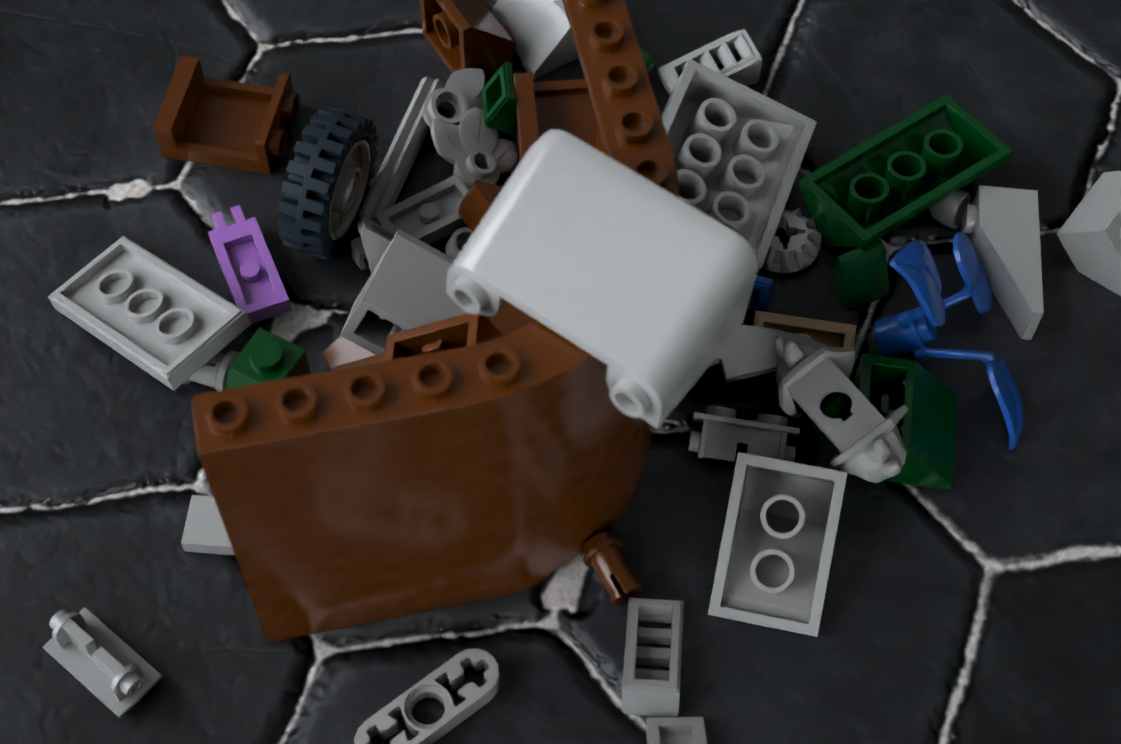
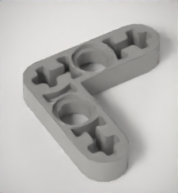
(452, 672)

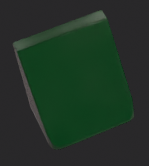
(500, 100)
(861, 276)

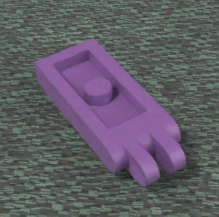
(248, 266)

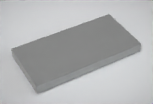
(149, 312)

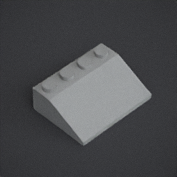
(734, 152)

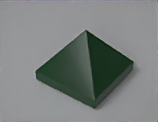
(833, 406)

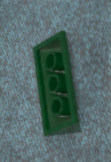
(900, 173)

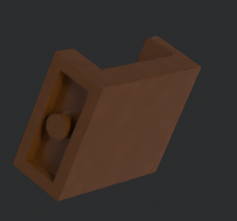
(552, 106)
(224, 120)

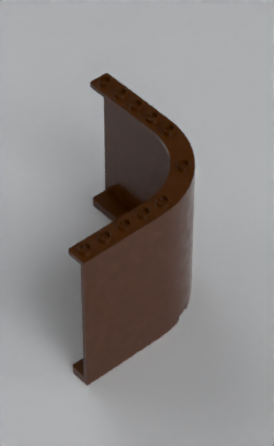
(443, 467)

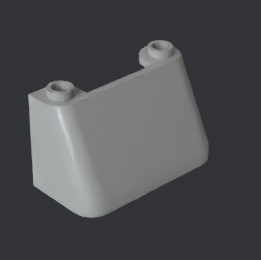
(610, 270)

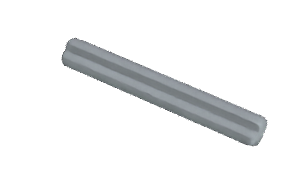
(400, 154)

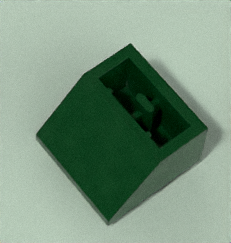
(926, 426)

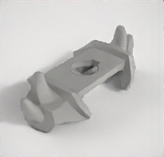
(866, 440)

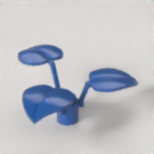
(916, 327)

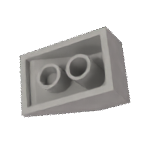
(777, 544)

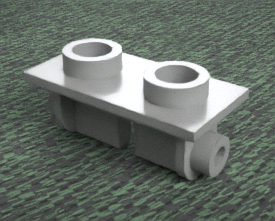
(723, 431)
(100, 660)

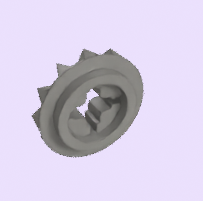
(802, 245)

